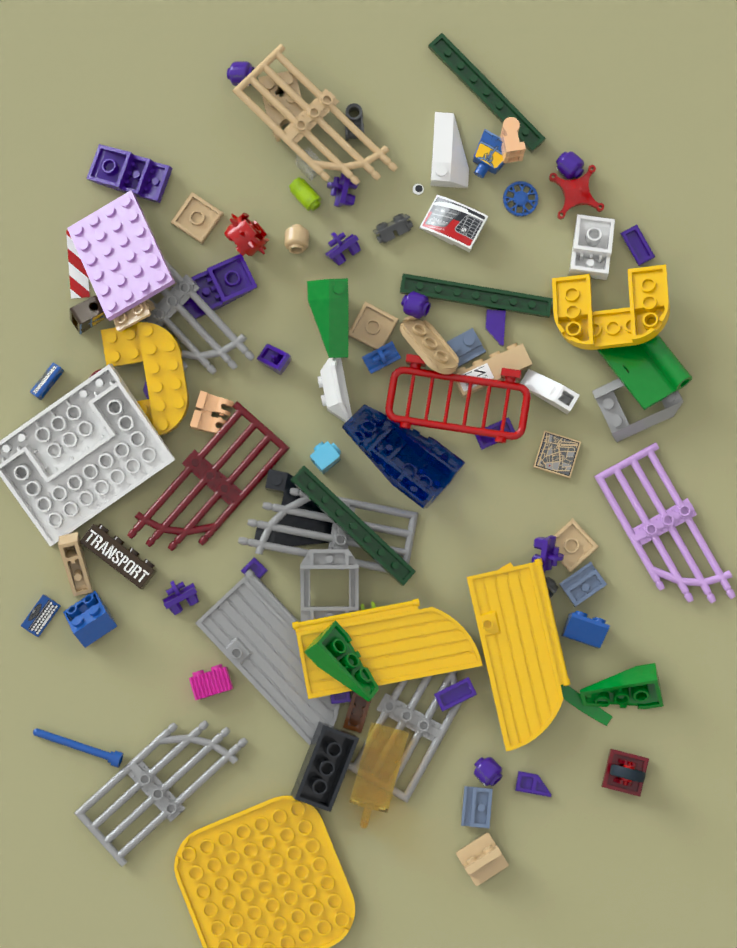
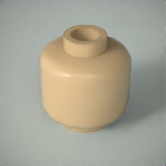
(296, 239)

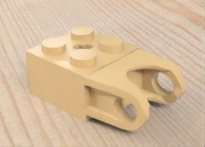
(290, 104)

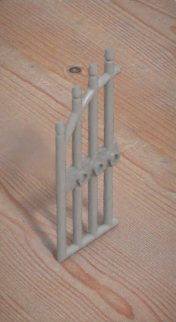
(173, 302)
(338, 538)
(421, 724)
(152, 786)

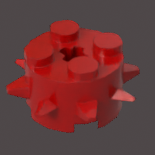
(246, 235)

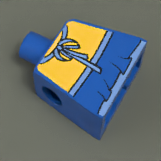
(488, 154)

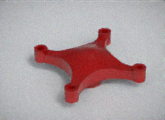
(576, 192)

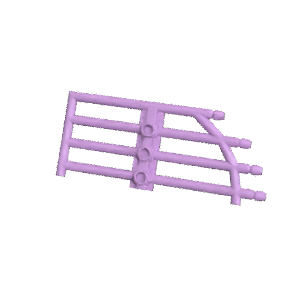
(661, 523)

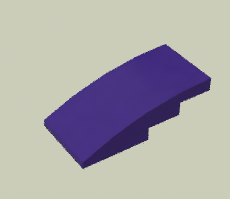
(128, 172)
(222, 285)

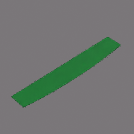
(594, 712)

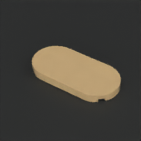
(429, 345)

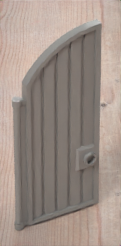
(260, 641)

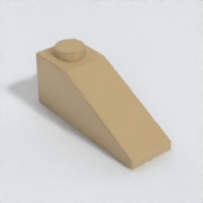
(75, 563)

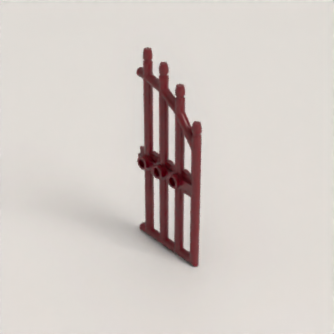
(214, 479)

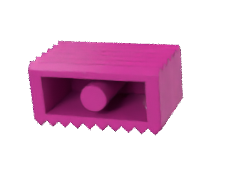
(211, 682)

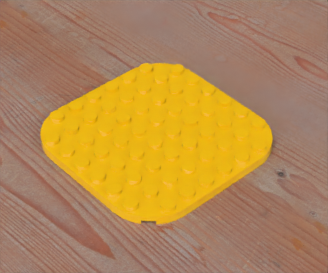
(265, 879)

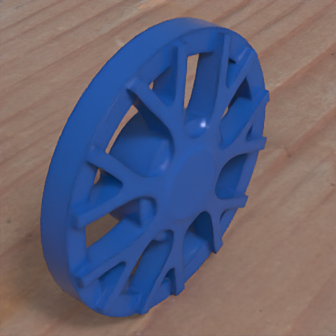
(520, 198)

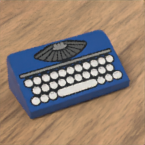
(47, 381)
(40, 615)

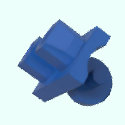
(381, 357)

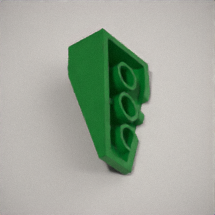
(331, 313)
(337, 657)
(632, 687)

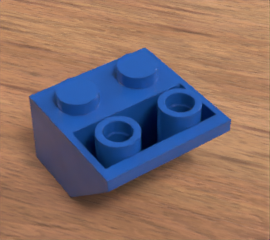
(89, 619)
(585, 630)

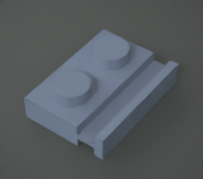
(466, 346)
(582, 584)
(476, 807)

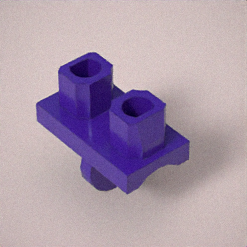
(340, 188)
(349, 243)
(549, 552)
(177, 595)

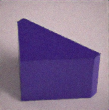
(274, 358)

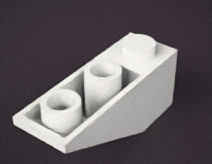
(550, 391)

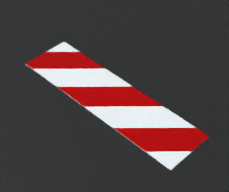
(78, 276)

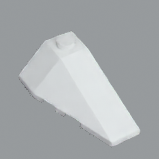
(448, 155)

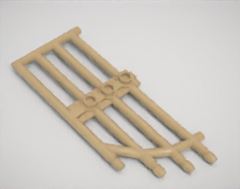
(308, 119)

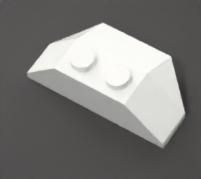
(335, 389)

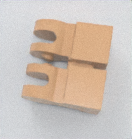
(511, 148)
(208, 404)

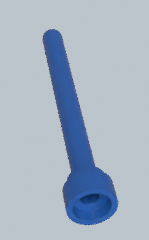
(114, 758)

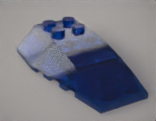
(408, 460)

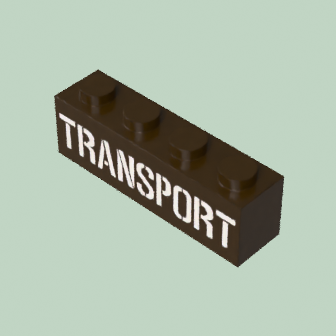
(117, 556)

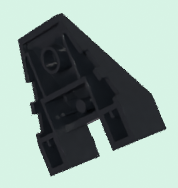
(280, 482)

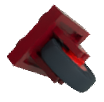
(625, 772)

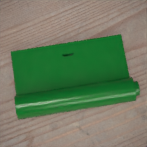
(651, 370)

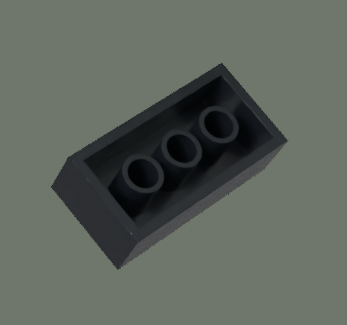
(324, 766)

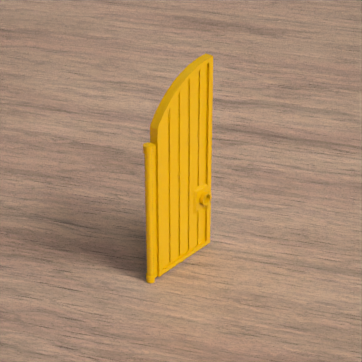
(393, 643)
(520, 649)

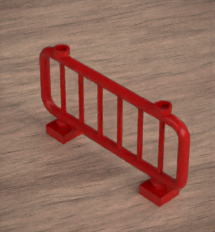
(509, 383)

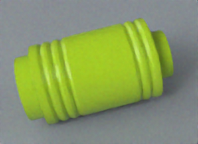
(305, 194)

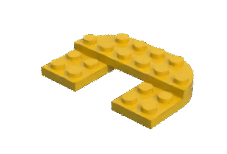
(613, 327)
(162, 366)

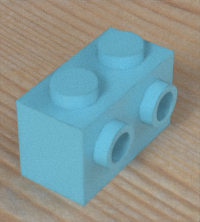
(325, 456)

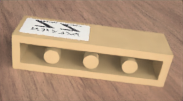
(514, 358)

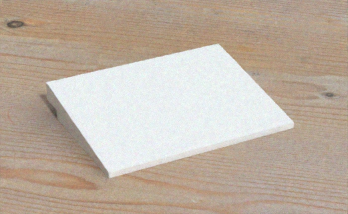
(81, 454)

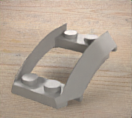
(616, 417)
(328, 560)

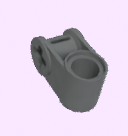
(358, 121)

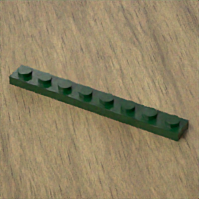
(484, 90)
(477, 295)
(352, 525)

